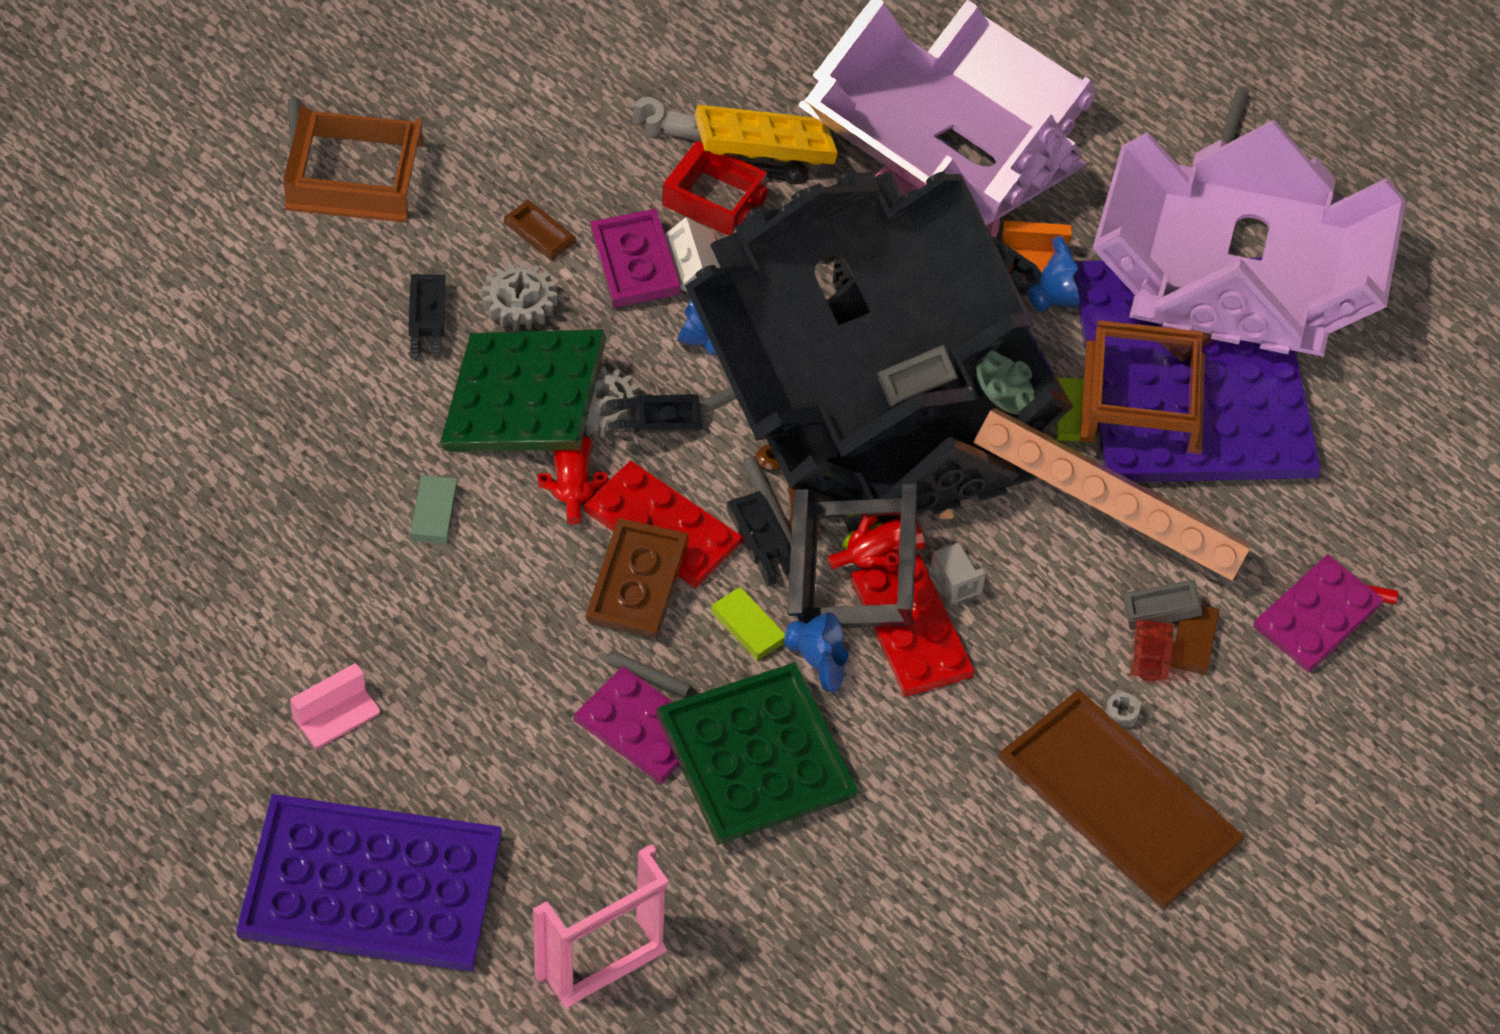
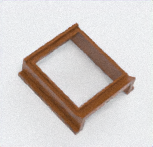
(350, 198)
(1096, 412)

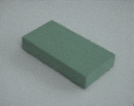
(433, 509)

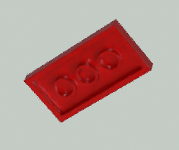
(645, 499)
(918, 654)

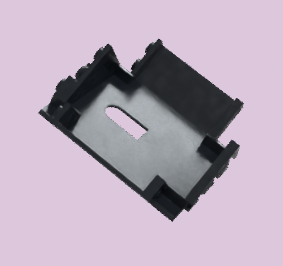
(922, 274)
(936, 456)

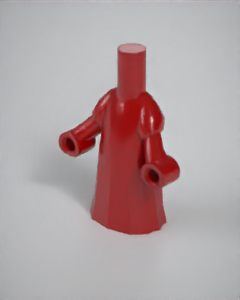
(572, 479)
(875, 546)

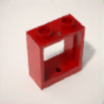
(721, 167)

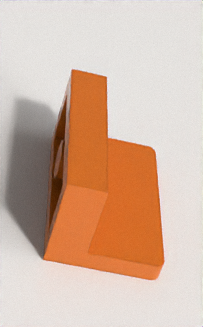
(1033, 239)

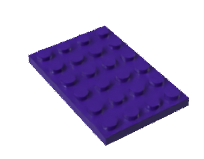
(370, 882)

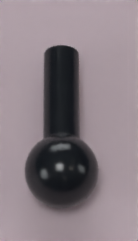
(792, 173)

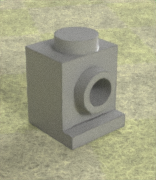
(956, 573)

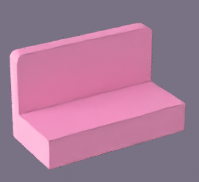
(333, 706)

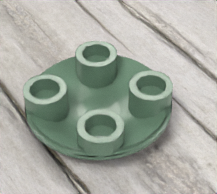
(1005, 382)

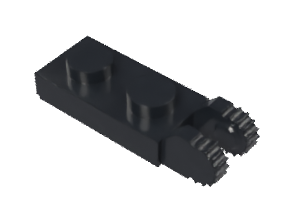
(427, 311)
(657, 414)
(760, 534)

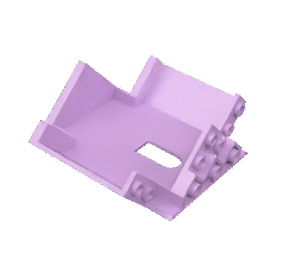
(973, 80)
(1322, 258)

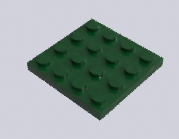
(524, 391)
(756, 753)

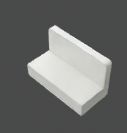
(690, 249)

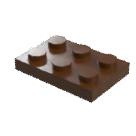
(637, 578)

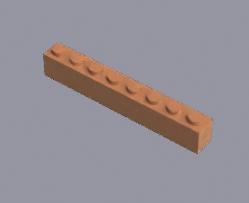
(1112, 493)

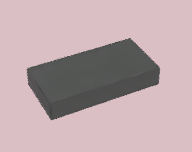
(916, 375)
(1163, 603)

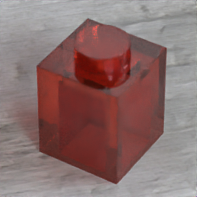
(1151, 650)

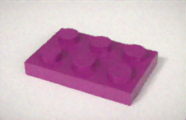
(635, 258)
(1318, 613)
(626, 721)

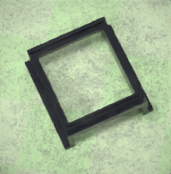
(804, 558)

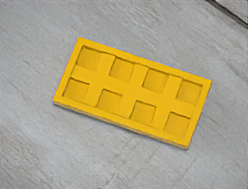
(765, 135)

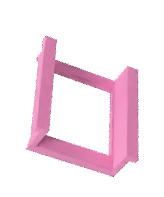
(555, 943)

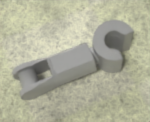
(674, 124)

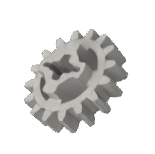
(532, 304)
(607, 388)

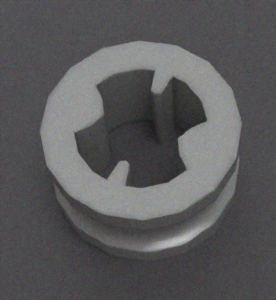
(1127, 700)

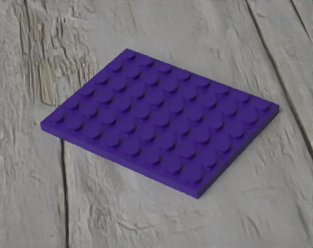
(1252, 400)

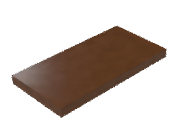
(1121, 798)

